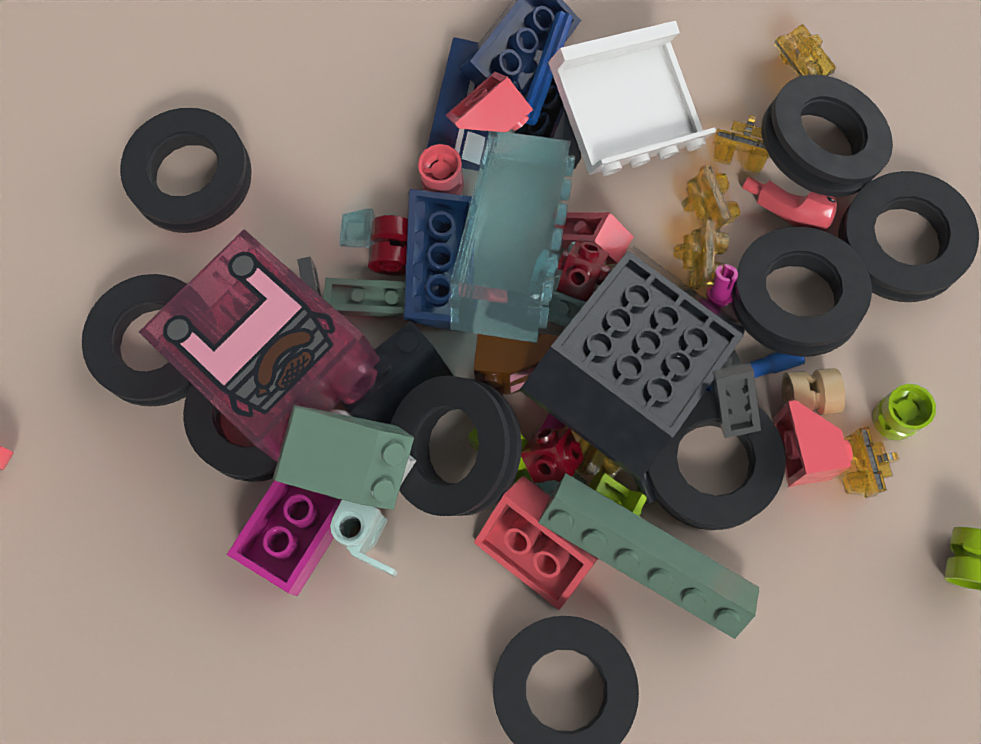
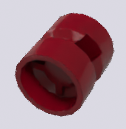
(388, 250)

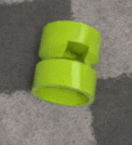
(904, 412)
(965, 565)

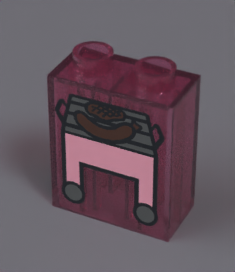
(261, 343)

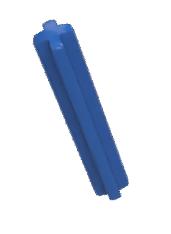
(543, 74)

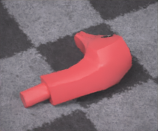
(800, 211)

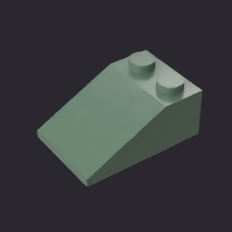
(344, 457)

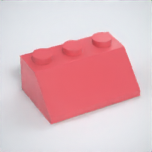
(530, 550)

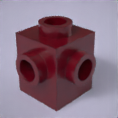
(582, 270)
(552, 455)

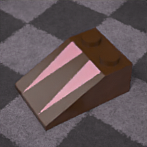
(507, 361)

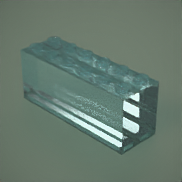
(511, 237)

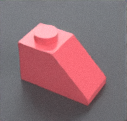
(599, 229)

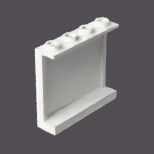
(627, 99)

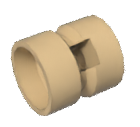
(819, 392)

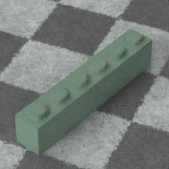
(651, 556)

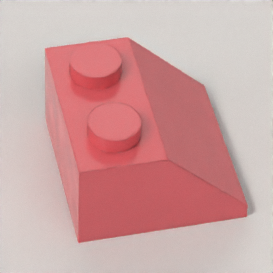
(492, 107)
(812, 445)

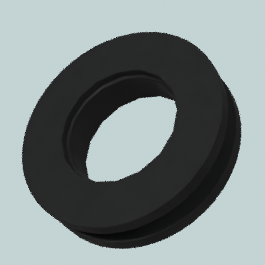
(170, 132)
(808, 163)
(935, 202)
(819, 253)
(104, 335)
(497, 438)
(208, 440)
(724, 511)
(585, 638)

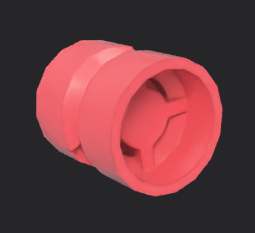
(441, 170)

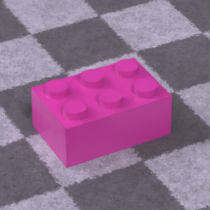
(286, 535)

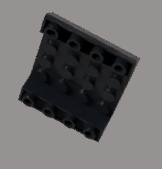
(634, 362)

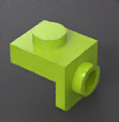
(618, 493)

